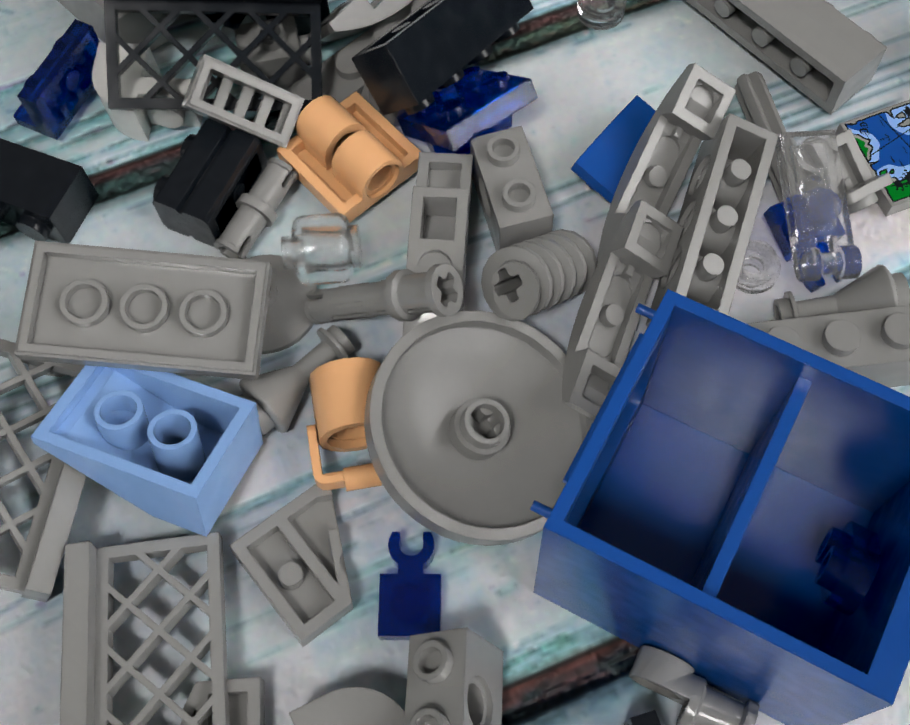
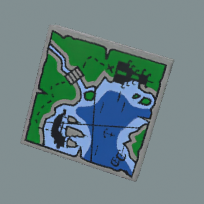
(886, 148)

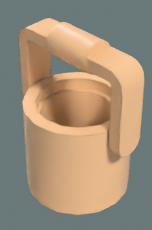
(339, 404)

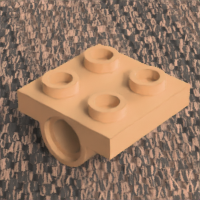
(348, 154)

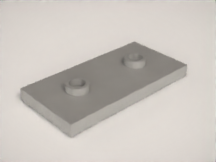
(144, 310)

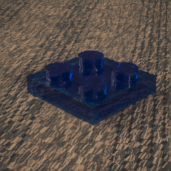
(468, 107)

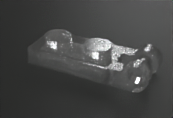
(816, 205)

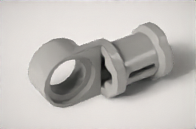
(677, 681)

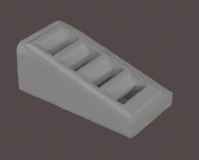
(199, 83)

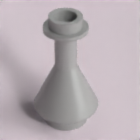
(869, 291)
(281, 390)

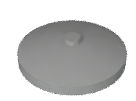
(473, 426)

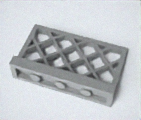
(58, 494)
(91, 622)

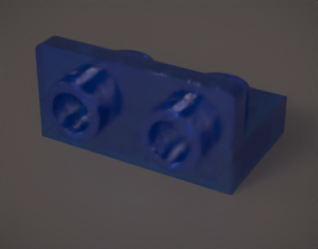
(60, 83)

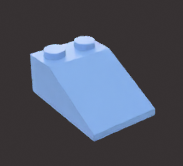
(155, 441)

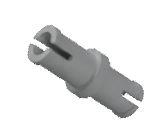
(256, 209)

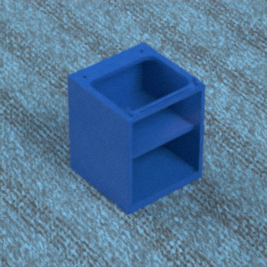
(706, 511)

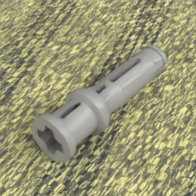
(400, 295)

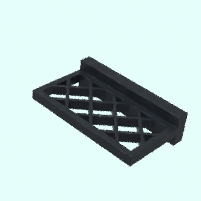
(228, 9)

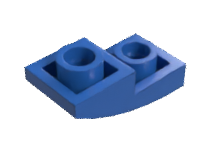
(608, 155)

